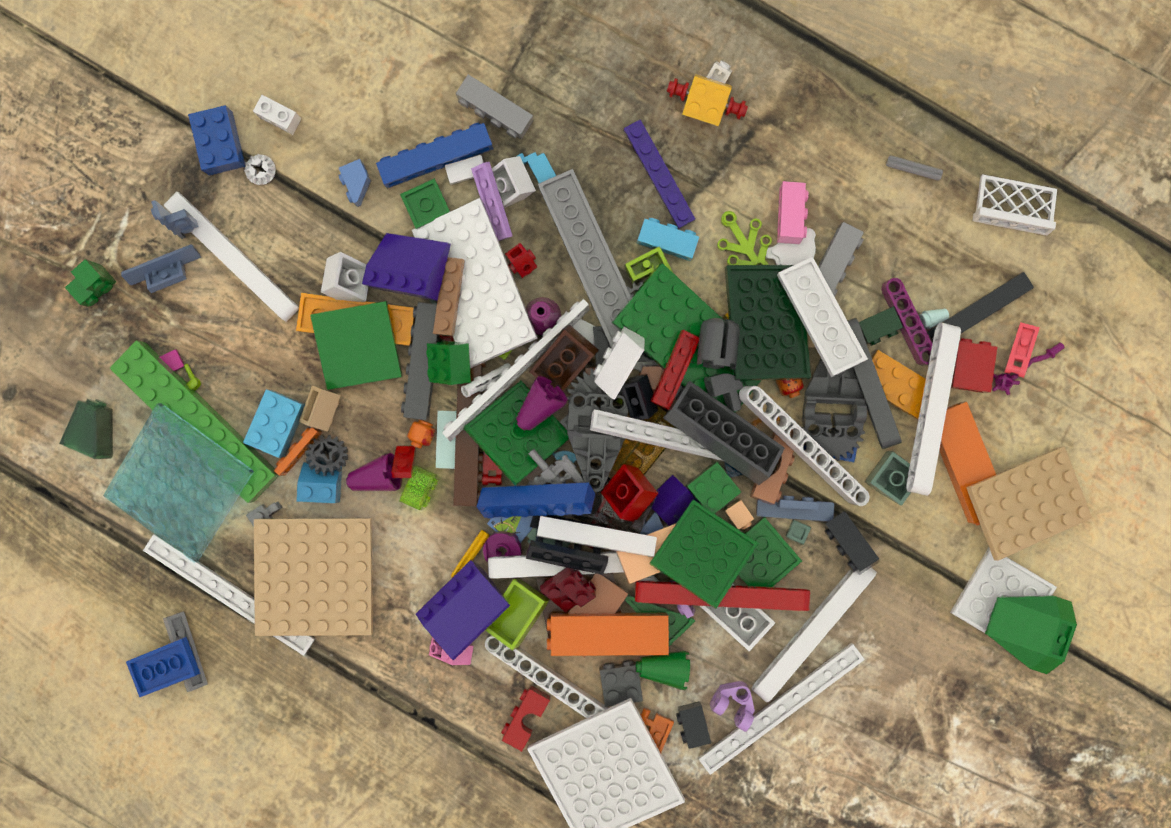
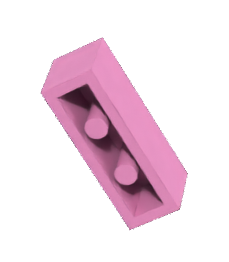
(792, 212)

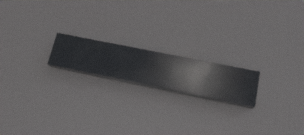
(988, 304)

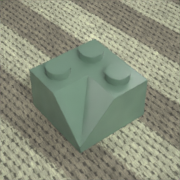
(890, 477)

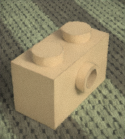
(319, 408)

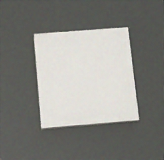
(996, 580)

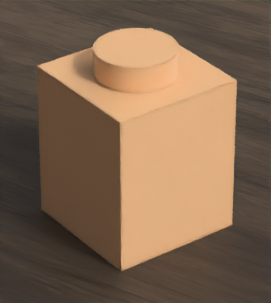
(739, 514)

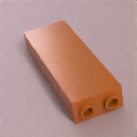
(964, 455)
(608, 634)

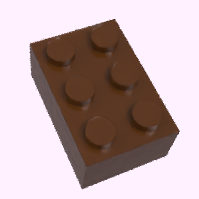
(565, 358)

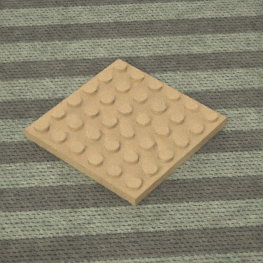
(313, 576)

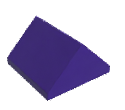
(672, 500)

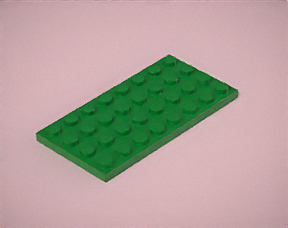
(660, 313)

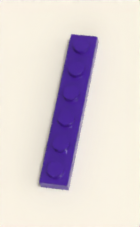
(659, 174)

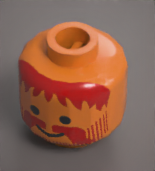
(790, 387)
(421, 433)

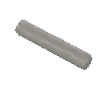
(914, 167)

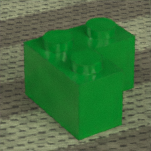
(89, 283)

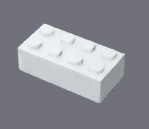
(744, 624)

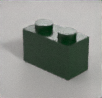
(879, 325)

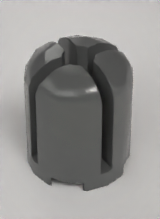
(718, 343)

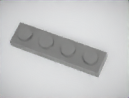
(178, 628)

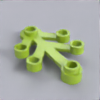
(745, 247)

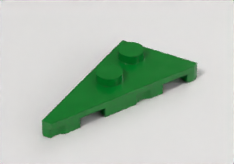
(676, 621)

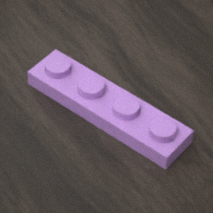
(491, 199)

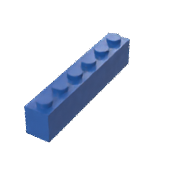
(434, 155)
(536, 500)

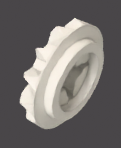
(262, 177)

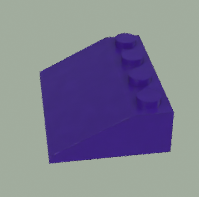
(407, 266)
(462, 609)

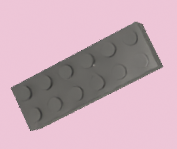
(724, 433)

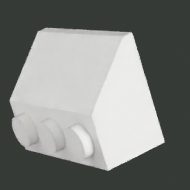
(619, 361)

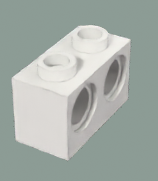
(277, 114)

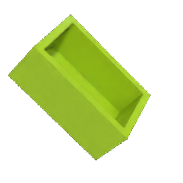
(520, 616)

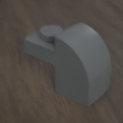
(726, 385)

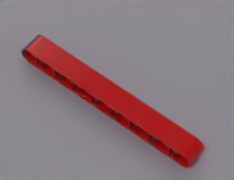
(736, 597)

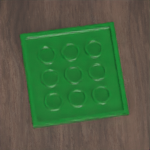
(356, 345)
(507, 443)
(704, 554)

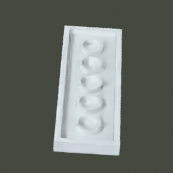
(822, 316)

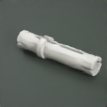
(481, 383)

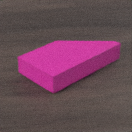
(173, 360)

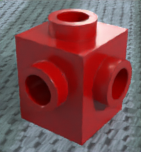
(521, 260)

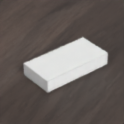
(461, 170)

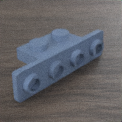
(178, 222)
(162, 270)
(797, 509)

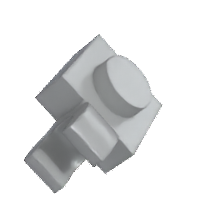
(263, 512)

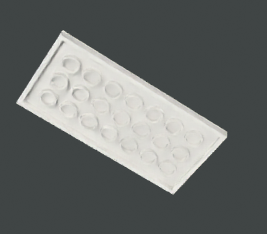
(489, 304)

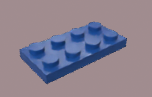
(163, 667)

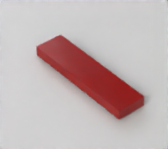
(675, 369)

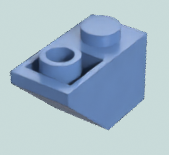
(356, 180)

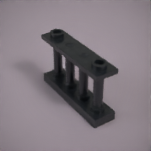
(565, 556)

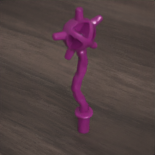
(1005, 381)

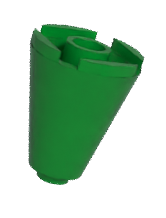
(668, 670)

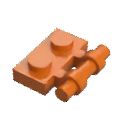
(659, 727)

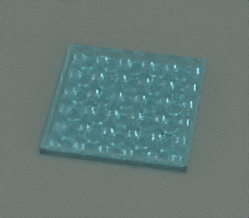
(178, 482)

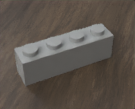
(495, 107)
(840, 254)

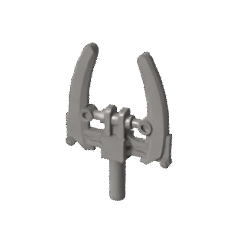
(551, 472)

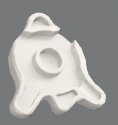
(793, 253)

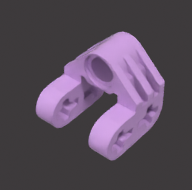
(719, 703)

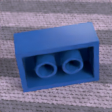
(216, 140)

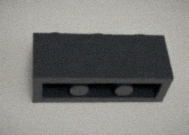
(851, 543)

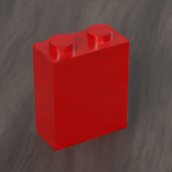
(974, 366)

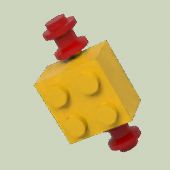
(707, 99)

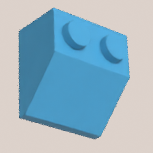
(318, 488)

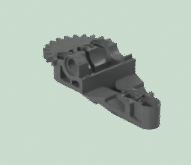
(834, 390)
(592, 444)

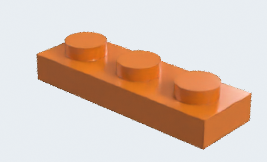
(296, 451)

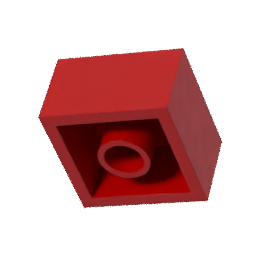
(629, 493)

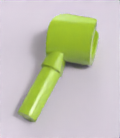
(194, 383)

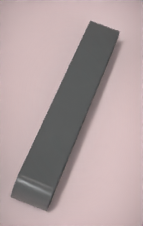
(874, 395)

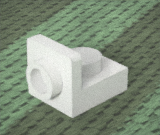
(720, 72)

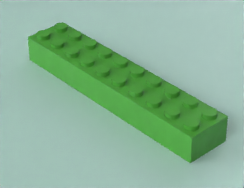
(157, 383)

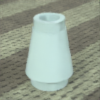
(933, 317)

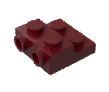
(569, 589)

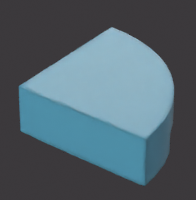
(558, 455)

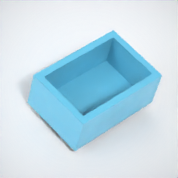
(274, 423)

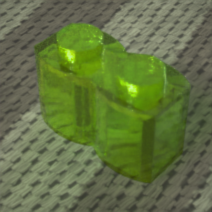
(418, 488)

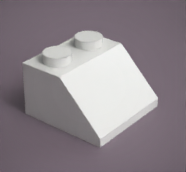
(512, 181)
(344, 278)

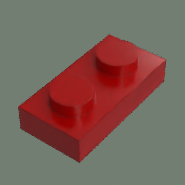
(403, 462)

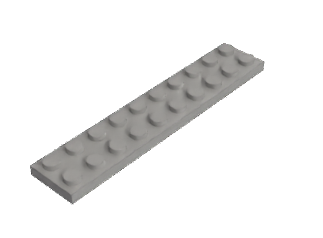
(586, 248)

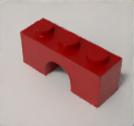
(533, 702)

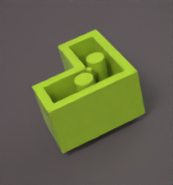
(645, 264)

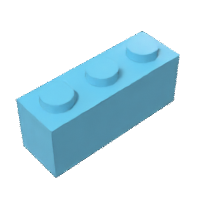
(669, 238)

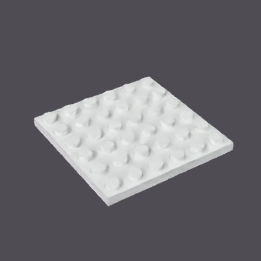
(606, 770)

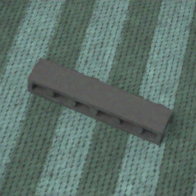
(418, 388)

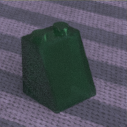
(90, 429)

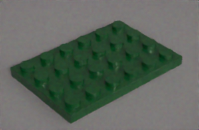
(771, 332)

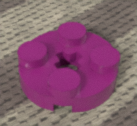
(504, 539)

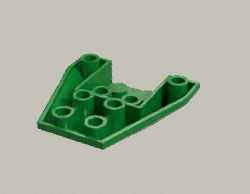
(1033, 629)

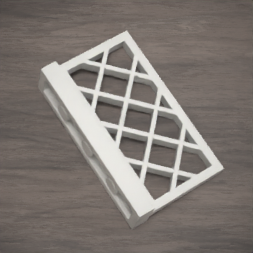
(1015, 220)

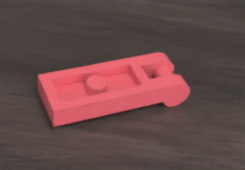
(1022, 349)

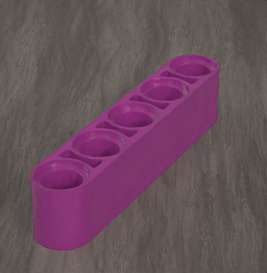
(908, 311)

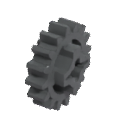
(334, 448)

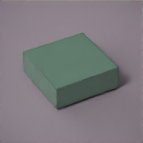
(798, 531)

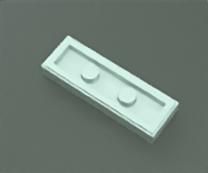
(444, 448)

